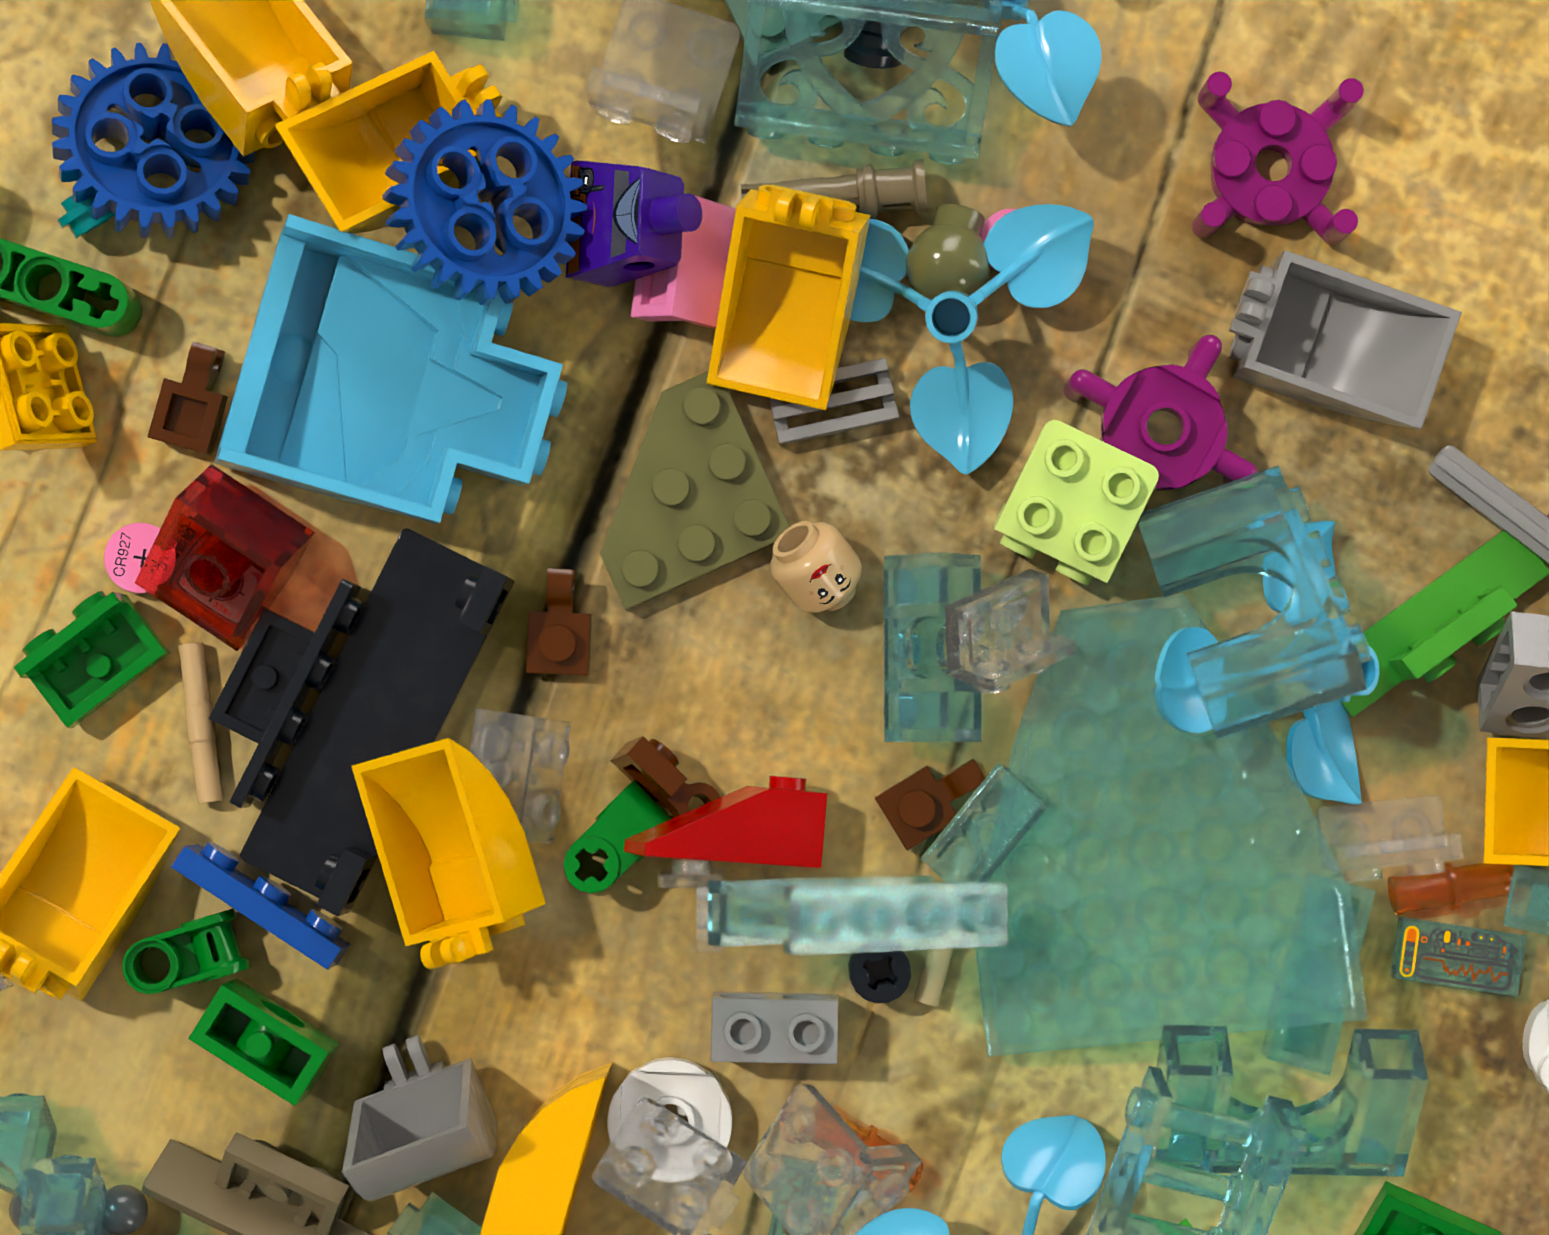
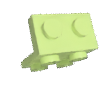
(1076, 502)

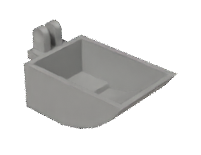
(1340, 341)
(418, 1125)

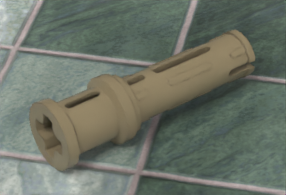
(869, 189)

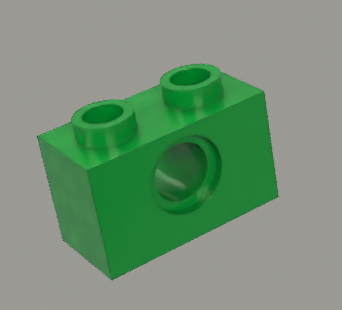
(264, 1041)

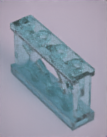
(870, 121)
(857, 914)

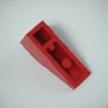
(746, 826)

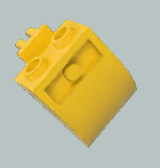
(253, 62)
(353, 136)
(787, 295)
(1517, 802)
(448, 849)
(78, 886)
(546, 1161)

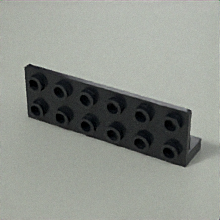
(380, 699)

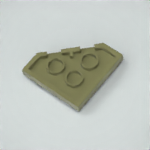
(690, 497)

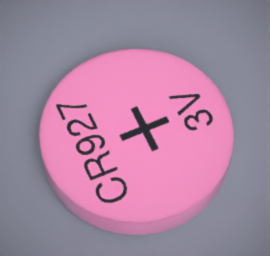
(127, 553)

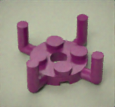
(1293, 134)
(1174, 390)

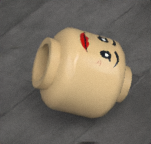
(815, 566)

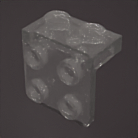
(664, 69)
(670, 1171)
(821, 1173)

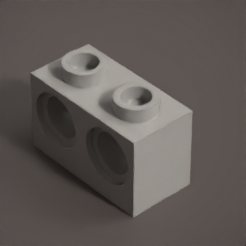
(1516, 679)
(774, 1027)

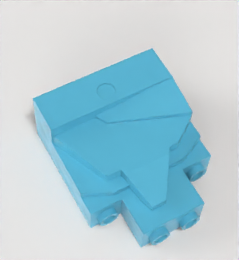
(380, 382)

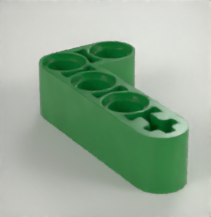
(27, 267)

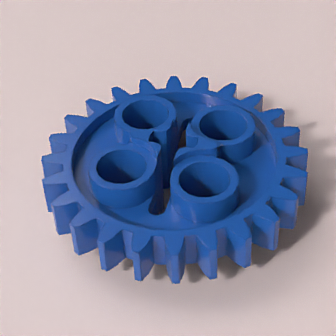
(119, 177)
(433, 209)

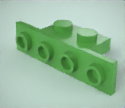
(1449, 613)

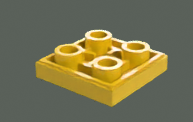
(42, 390)

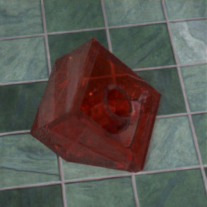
(223, 556)

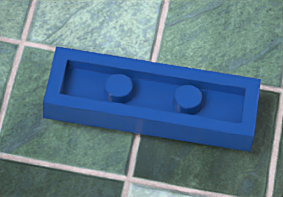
(263, 903)

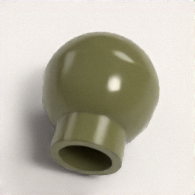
(949, 253)

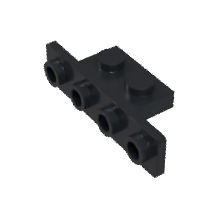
(273, 682)

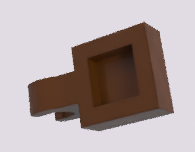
(188, 411)
(559, 638)
(656, 771)
(922, 805)

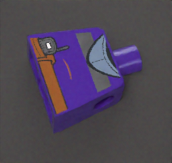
(629, 222)

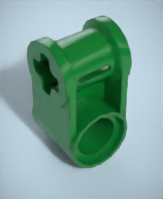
(623, 817)
(196, 952)

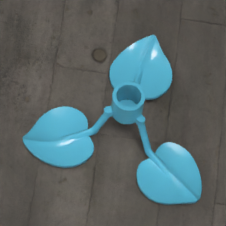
(1048, 61)
(969, 408)
(1317, 746)
(1046, 1156)

